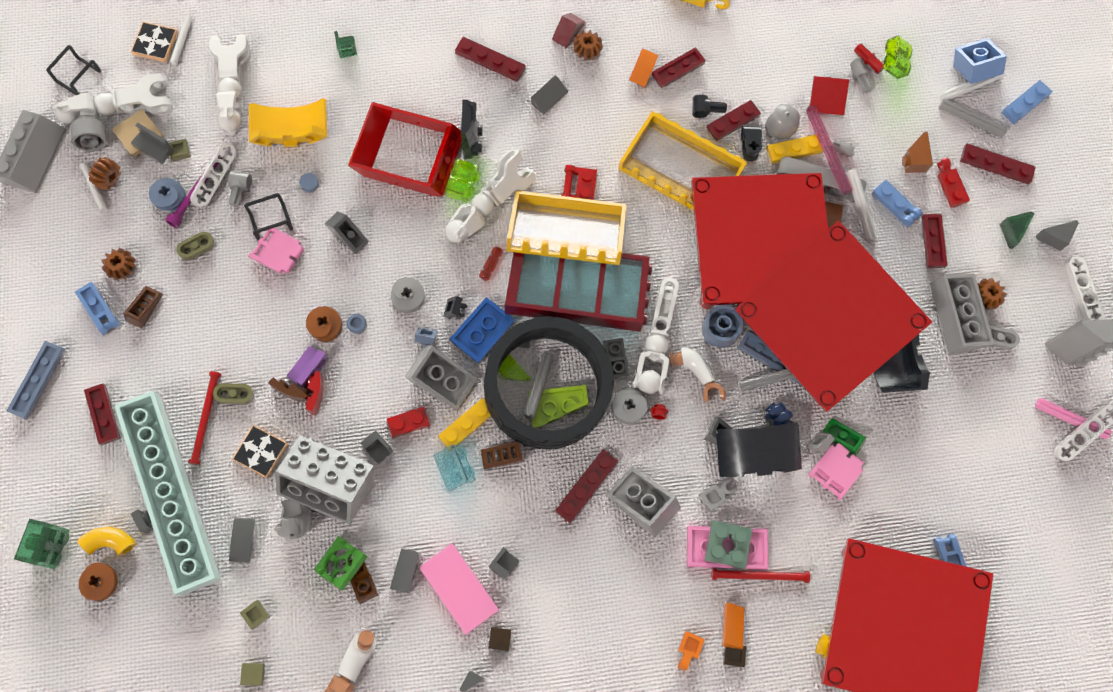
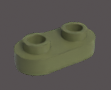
(196, 246)
(234, 394)

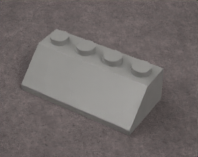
(29, 151)
(961, 313)
(1083, 342)

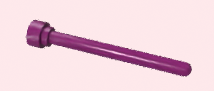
(175, 218)

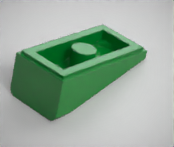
(845, 436)

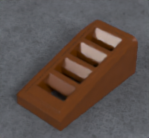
(136, 317)
(510, 461)

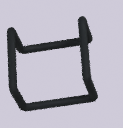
(88, 64)
(256, 231)

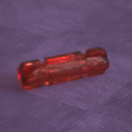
(491, 263)

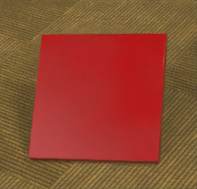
(829, 95)

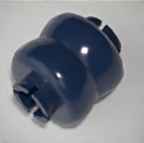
(778, 414)

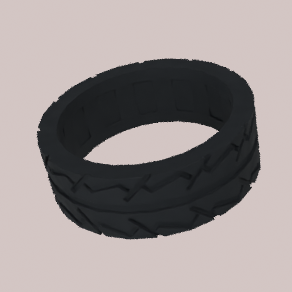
(566, 332)

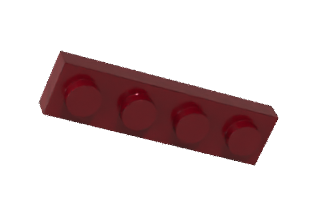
(490, 59)
(997, 164)
(586, 486)

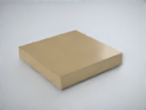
(128, 131)

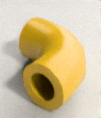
(107, 537)

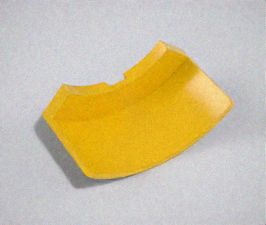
(287, 124)

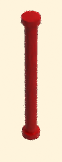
(204, 418)
(757, 575)

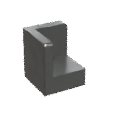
(376, 447)
(503, 564)

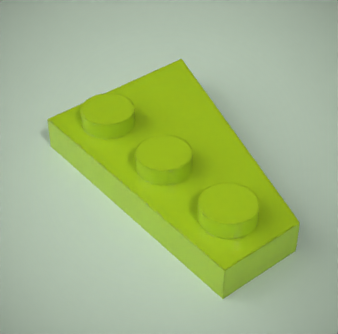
(558, 403)

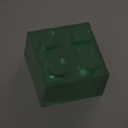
(42, 544)

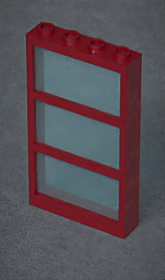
(580, 290)

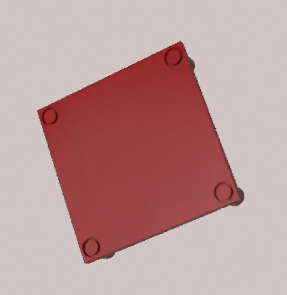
(752, 229)
(833, 316)
(906, 623)

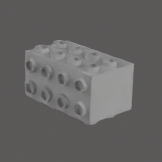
(324, 479)

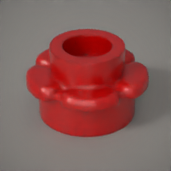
(659, 412)

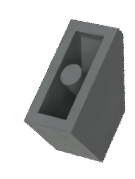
(346, 232)

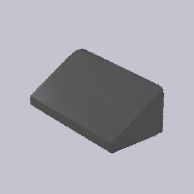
(549, 95)
(405, 570)
(471, 680)

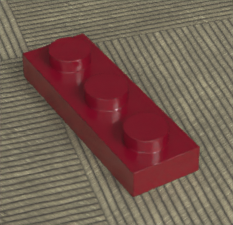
(678, 67)
(733, 120)
(934, 241)
(102, 414)

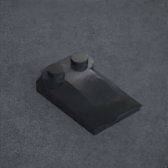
(470, 130)

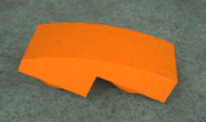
(643, 68)

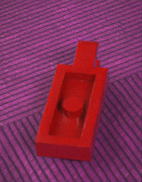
(952, 184)

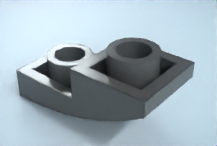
(617, 356)
(242, 540)

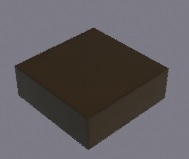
(499, 639)
(734, 656)

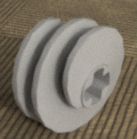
(407, 286)
(620, 403)

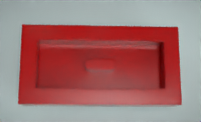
(408, 422)

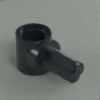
(703, 106)

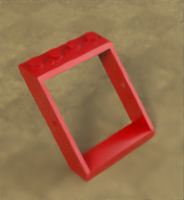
(371, 139)

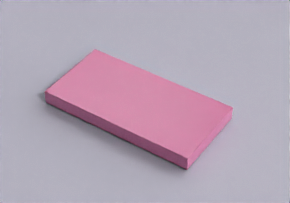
(697, 541)
(459, 589)

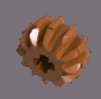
(587, 45)
(104, 173)
(118, 264)
(991, 293)

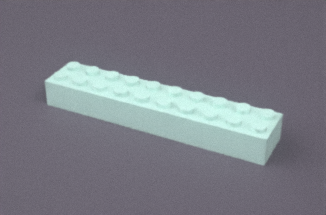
(167, 494)

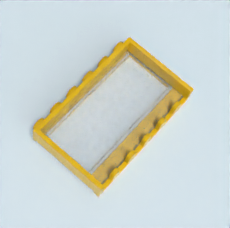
(670, 156)
(566, 227)

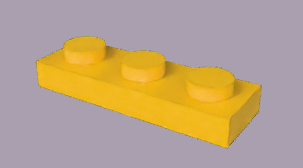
(794, 148)
(465, 424)

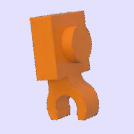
(691, 648)

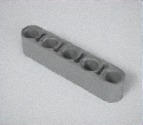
(793, 166)

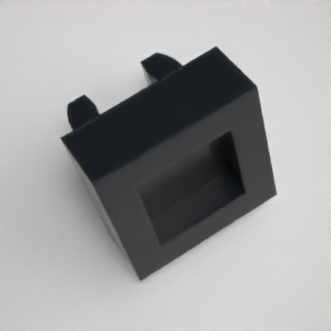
(453, 308)

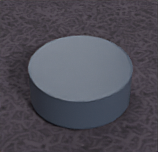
(309, 182)
(356, 323)

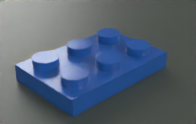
(482, 330)

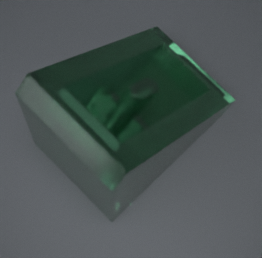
(1015, 227)

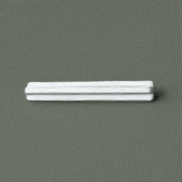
(966, 87)
(861, 204)

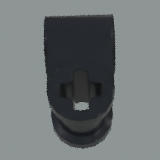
(751, 142)

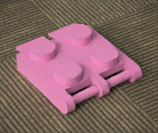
(277, 251)
(837, 470)

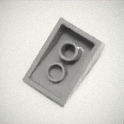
(441, 377)
(644, 501)

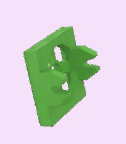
(342, 581)

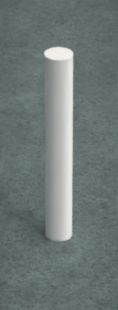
(181, 39)
(95, 191)

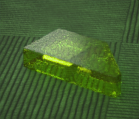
(512, 370)

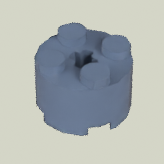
(731, 322)

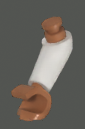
(692, 360)
(353, 662)

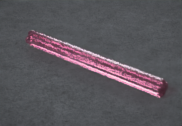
(829, 150)

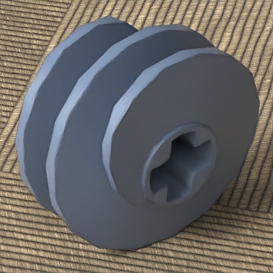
(166, 194)

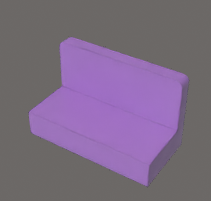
(307, 365)

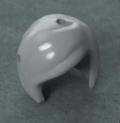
(783, 122)
(294, 520)

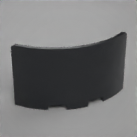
(903, 371)
(759, 450)

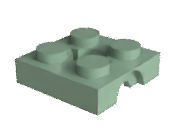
(741, 540)

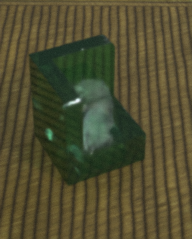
(345, 46)

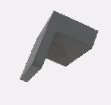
(151, 144)

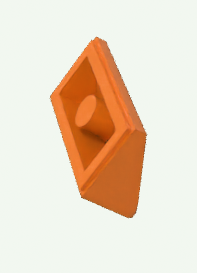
(733, 626)

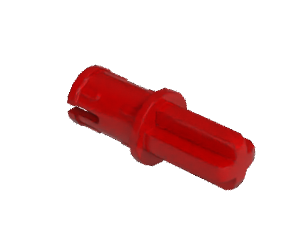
(869, 58)

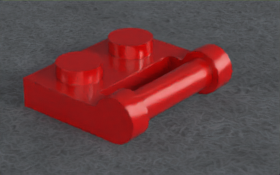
(585, 184)

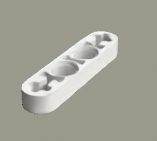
(214, 176)
(1080, 291)
(1084, 430)

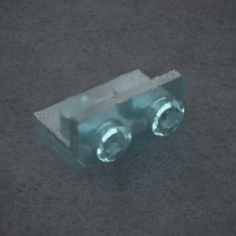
(454, 467)

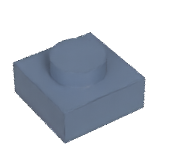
(425, 336)

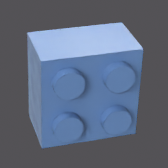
(979, 60)

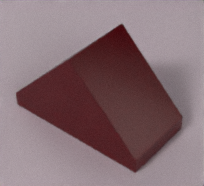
(567, 29)

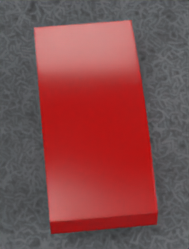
(315, 386)

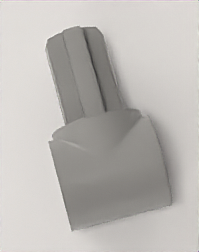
(239, 183)

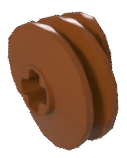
(324, 332)
(107, 585)

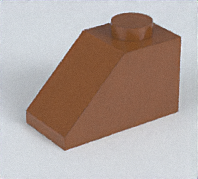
(918, 157)

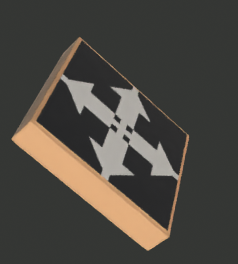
(154, 42)
(260, 451)

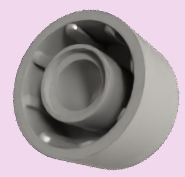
(88, 133)

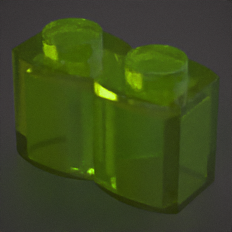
(897, 57)
(462, 180)

